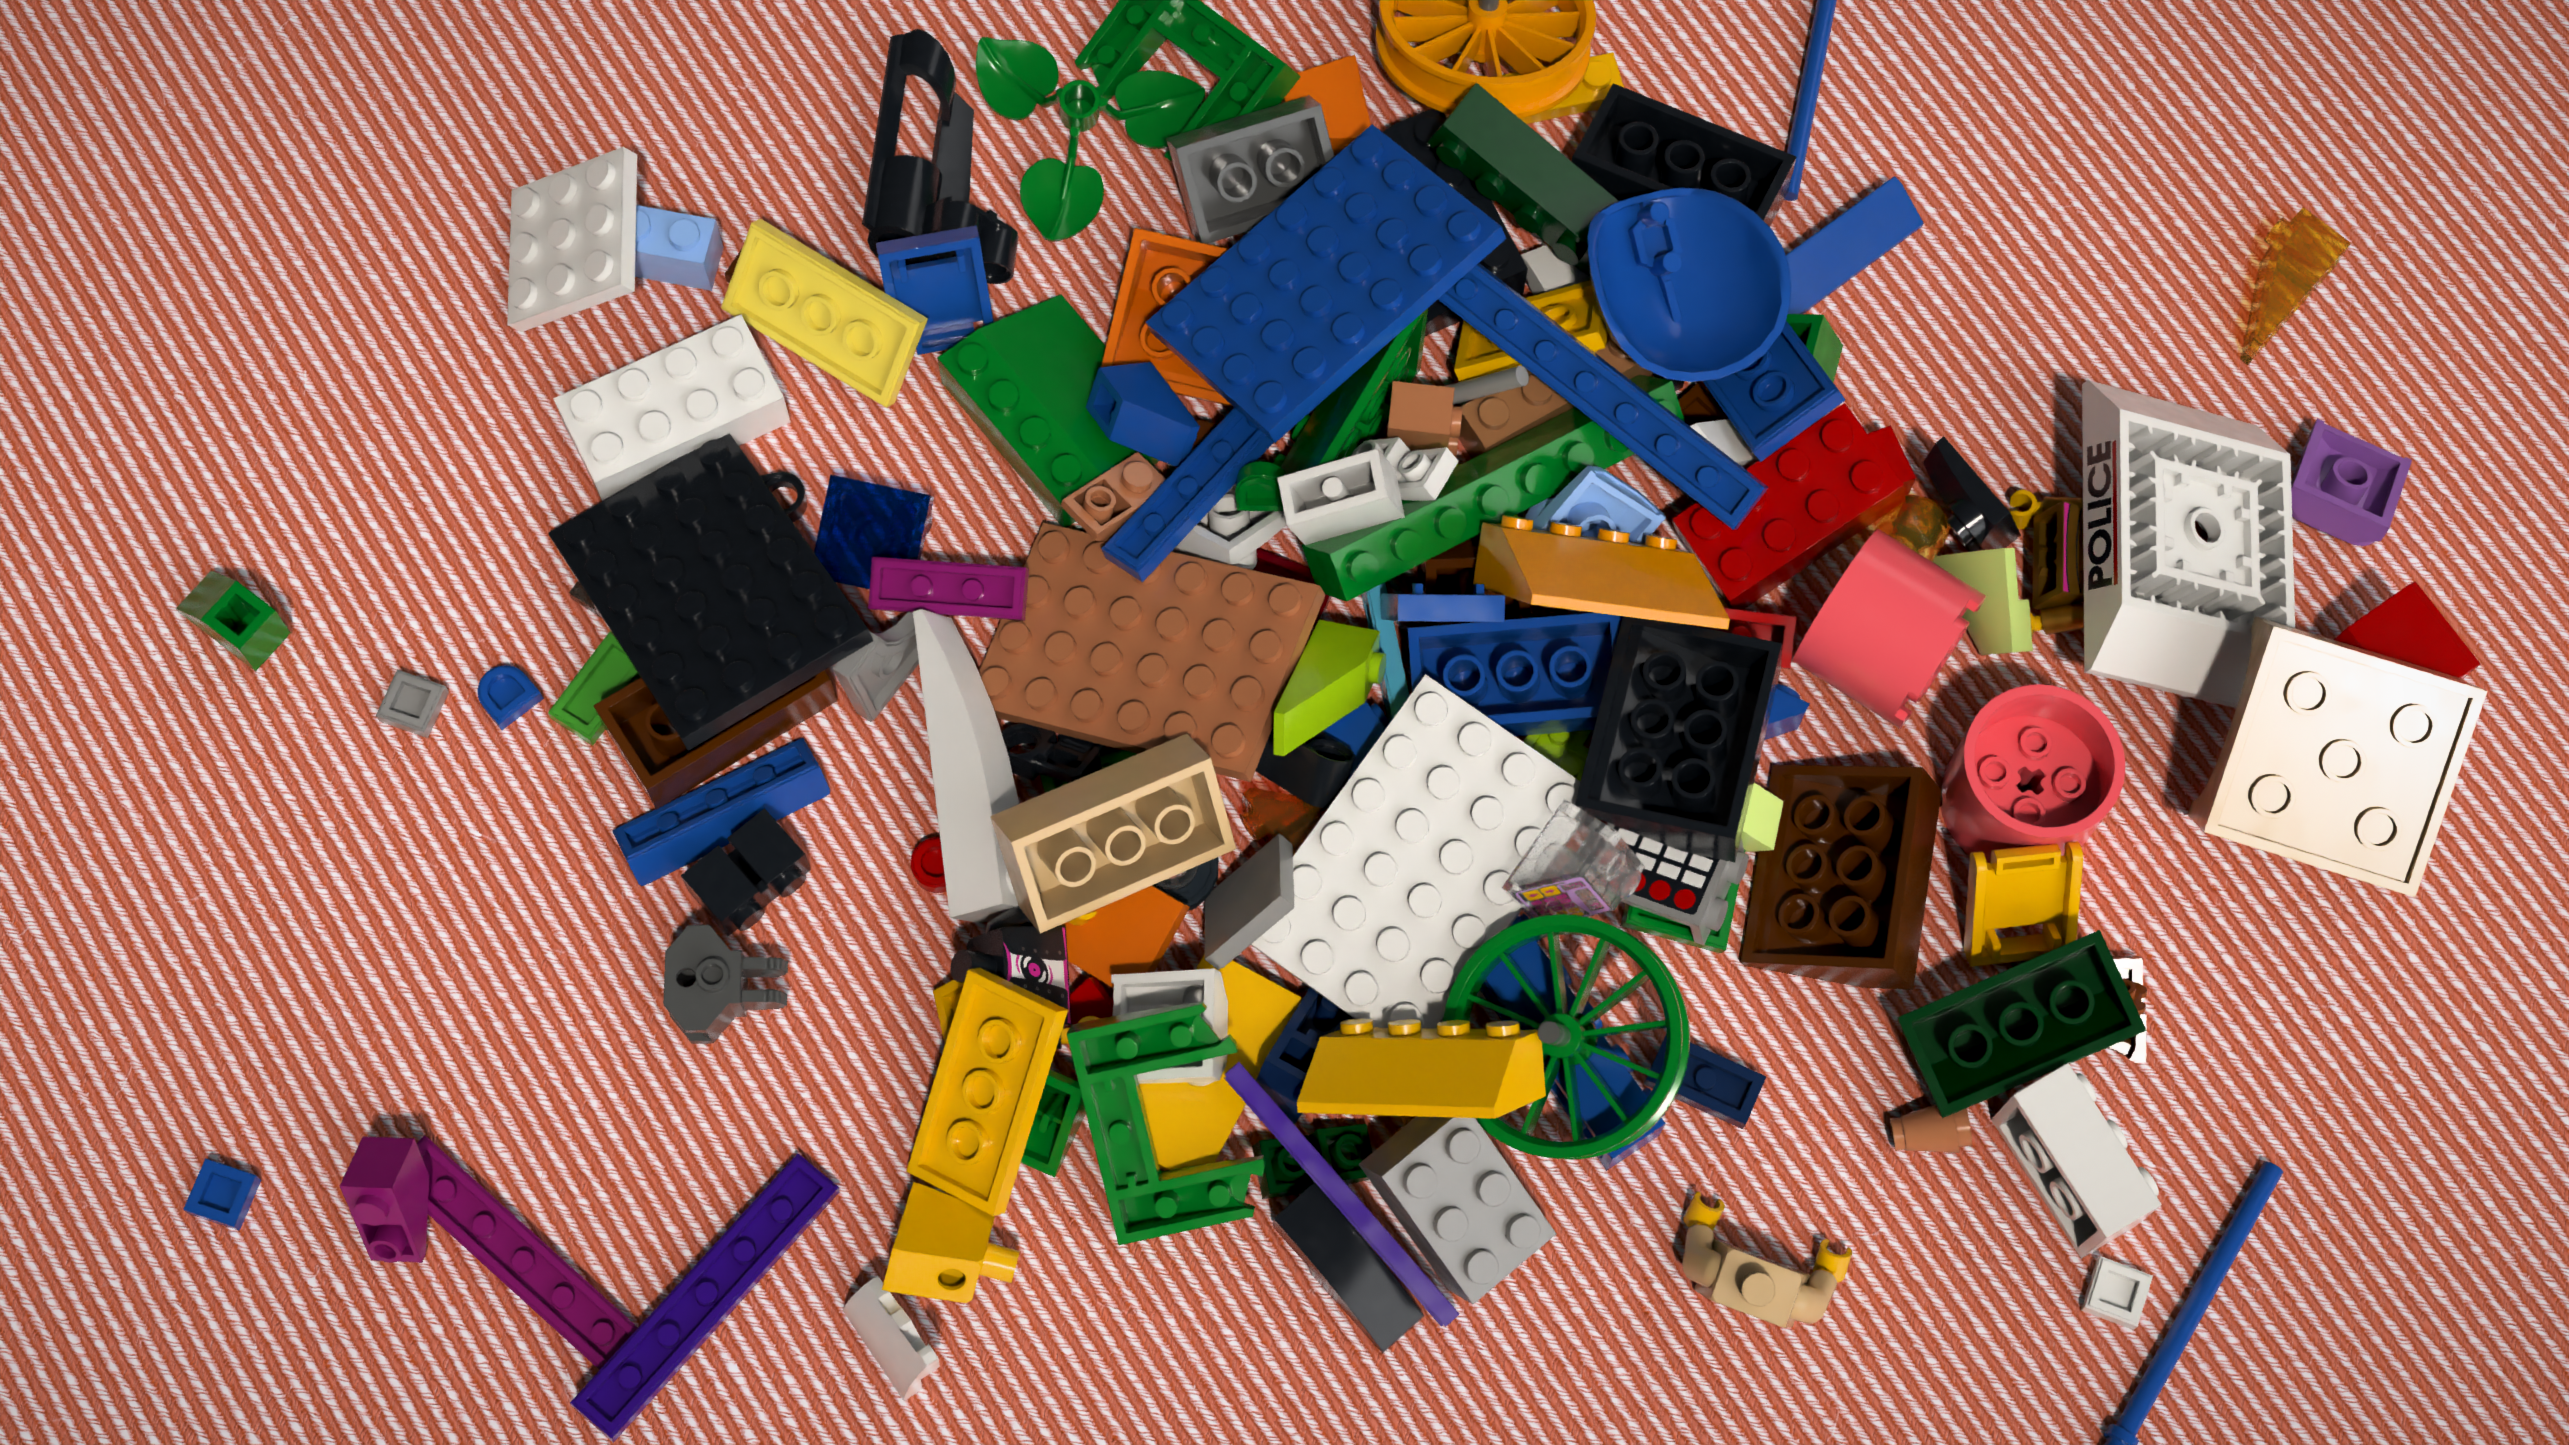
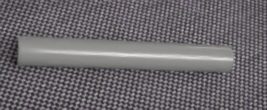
(1490, 384)

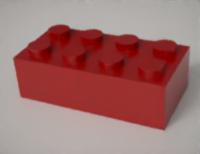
(1818, 496)

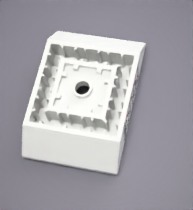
(2155, 593)

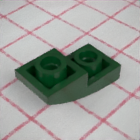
(1340, 1146)

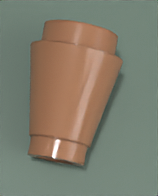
(1930, 1132)

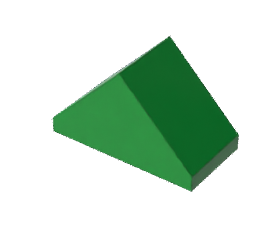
(1054, 1124)

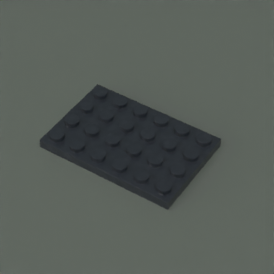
(709, 589)

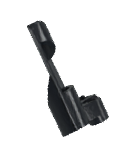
(921, 196)

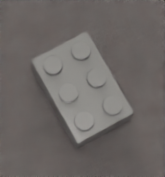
(1458, 1202)

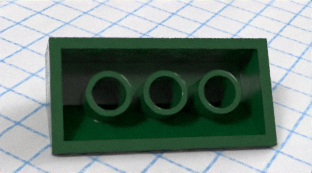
(2021, 1024)

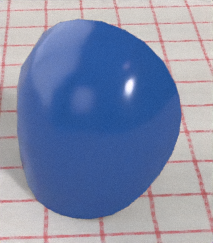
(1688, 282)

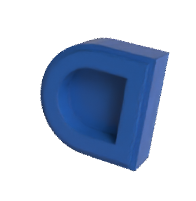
(507, 694)

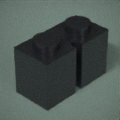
(750, 877)

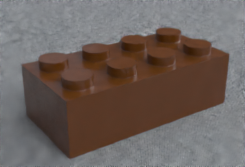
(661, 758)

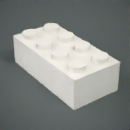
(672, 405)

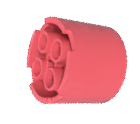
(1887, 627)
(2038, 740)

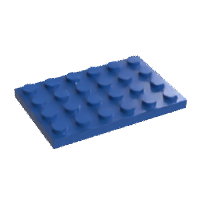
(1325, 282)

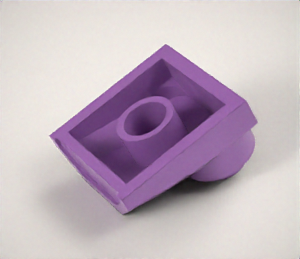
(2347, 486)

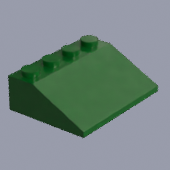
(1029, 395)
(1358, 406)

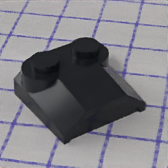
(1977, 514)

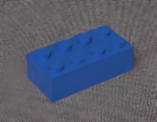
(1522, 671)

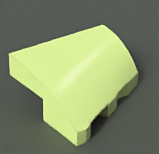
(2003, 619)

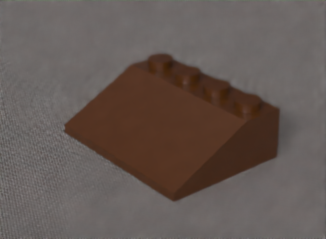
(1845, 875)

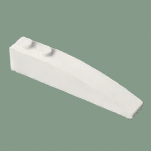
(968, 771)

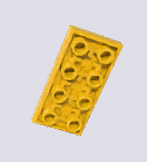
(1195, 1121)

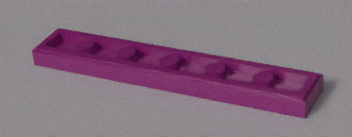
(522, 1260)

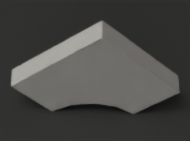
(879, 668)

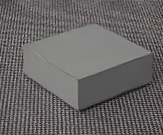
(412, 703)

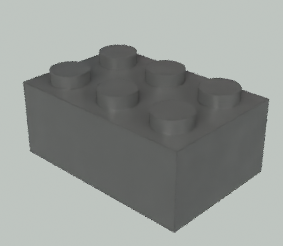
(1248, 165)

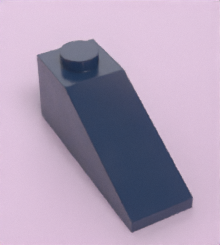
(1291, 1055)

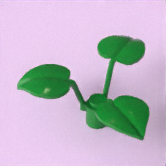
(1064, 196)

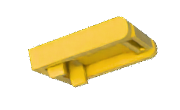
(2021, 890)

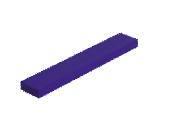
(1341, 1194)
(704, 1298)

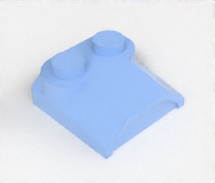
(1599, 501)

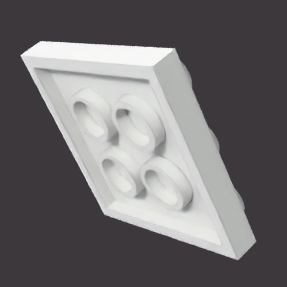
(572, 240)

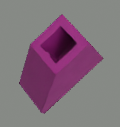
(389, 1198)

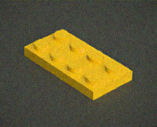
(986, 1091)

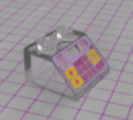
(1574, 867)

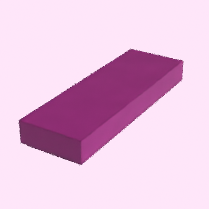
(948, 588)

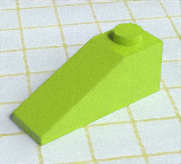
(1327, 682)

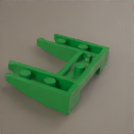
(1136, 29)
(1139, 1196)

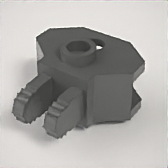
(719, 984)

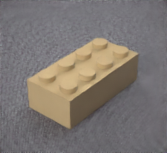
(1113, 832)

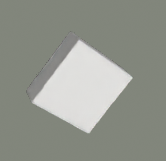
(2116, 1293)

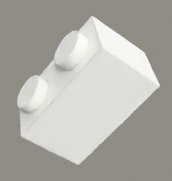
(1341, 497)

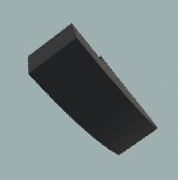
(1347, 1267)

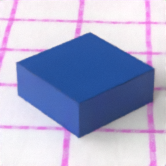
(222, 1194)

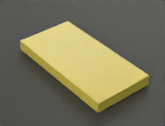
(823, 313)

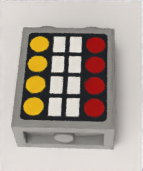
(1683, 884)

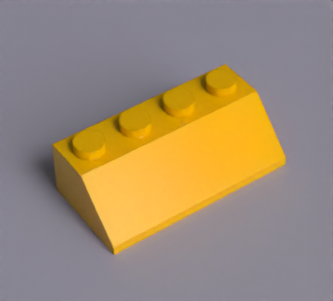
(1424, 1070)

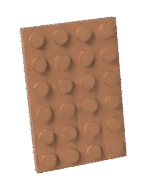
(1152, 660)

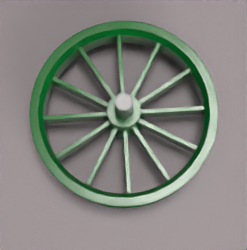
(1573, 1038)

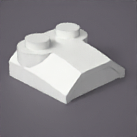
(1231, 534)
(1170, 988)

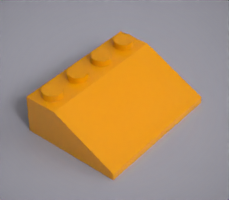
(1596, 573)

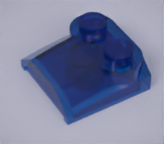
(869, 522)

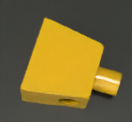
(944, 1248)

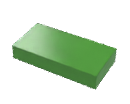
(599, 678)

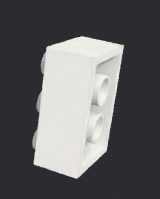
(2076, 1159)

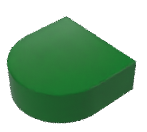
(1259, 487)

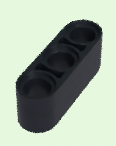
(1311, 771)

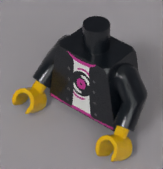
(1023, 957)

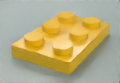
(1569, 307)

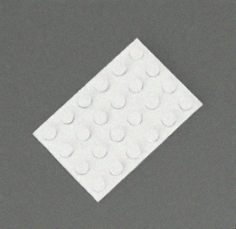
(1414, 861)

